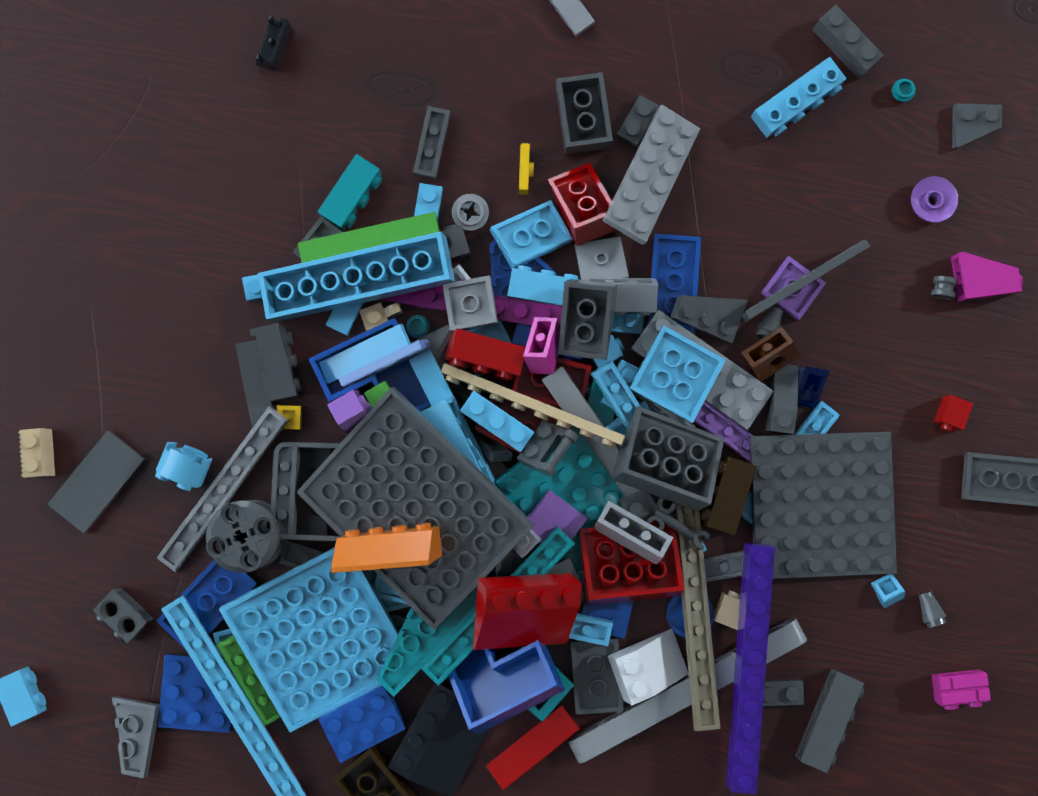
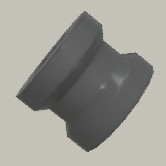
(944, 287)

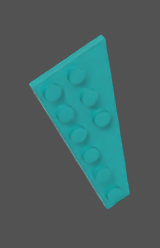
(418, 644)

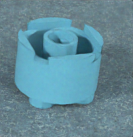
(183, 465)

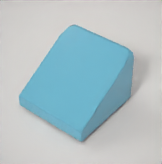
(888, 590)

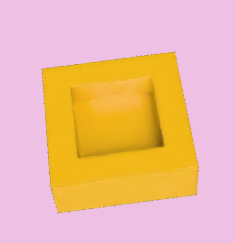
(293, 414)

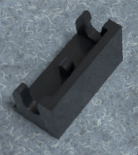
(274, 43)

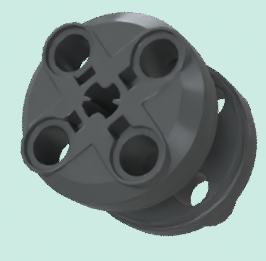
(244, 536)

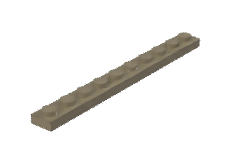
(697, 625)

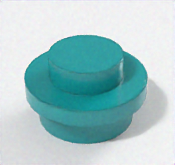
(903, 90)
(417, 326)

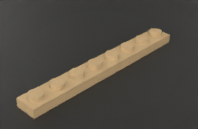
(541, 409)

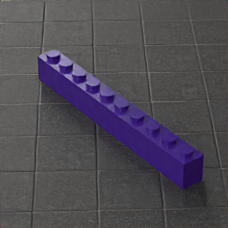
(750, 668)

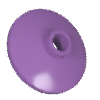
(943, 194)

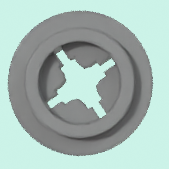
(465, 202)

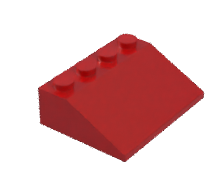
(620, 575)
(525, 609)

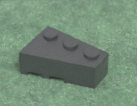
(277, 362)

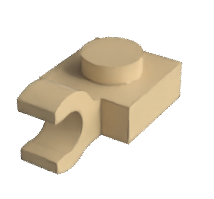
(377, 314)

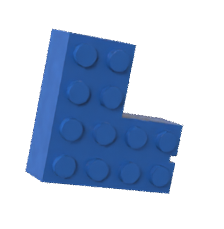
(398, 376)
(498, 688)

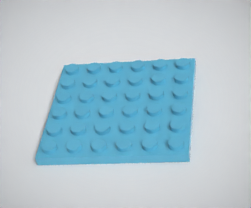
(313, 638)

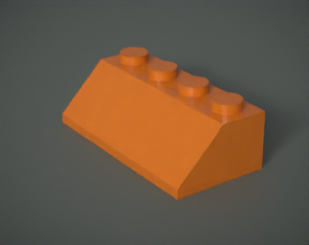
(387, 548)

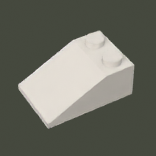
(648, 667)

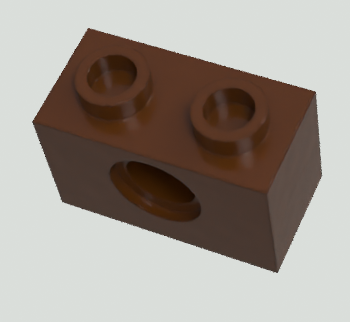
(770, 354)

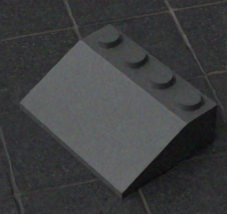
(669, 459)

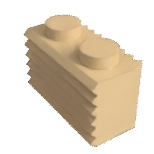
(37, 453)

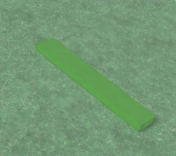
(368, 237)

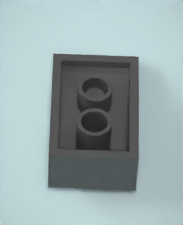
(587, 318)

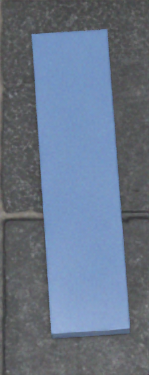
(385, 362)

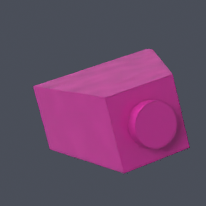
(984, 277)

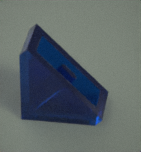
(810, 385)

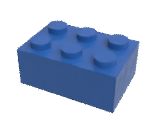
(363, 723)

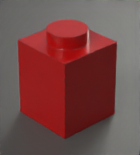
(953, 413)

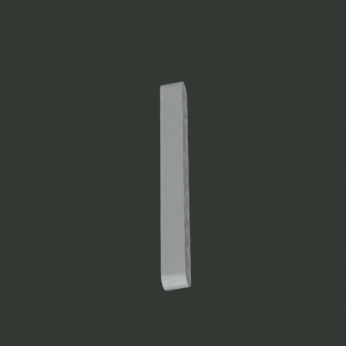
(674, 698)

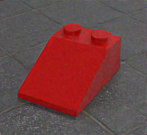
(582, 203)

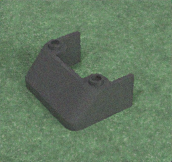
(291, 469)

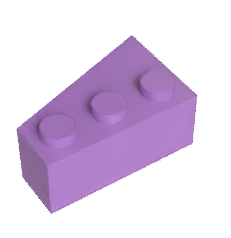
(349, 410)

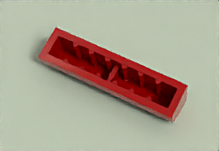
(533, 747)

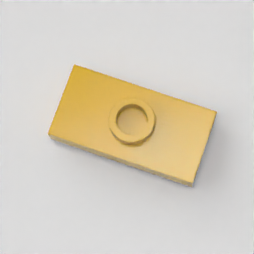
(526, 169)

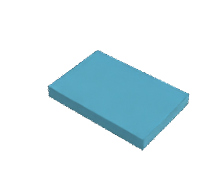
(531, 234)

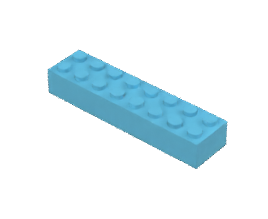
(356, 277)

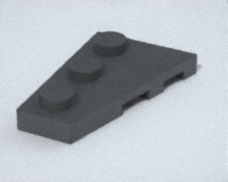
(136, 729)

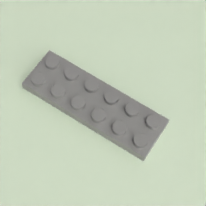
(651, 175)
(734, 390)

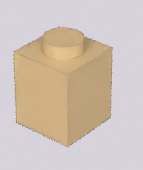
(727, 609)

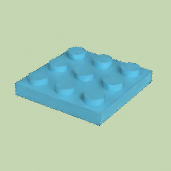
(677, 374)

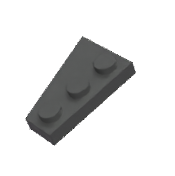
(710, 315)

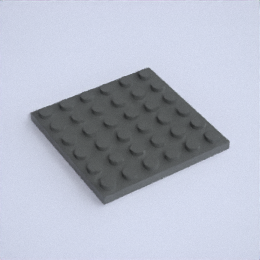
(825, 503)

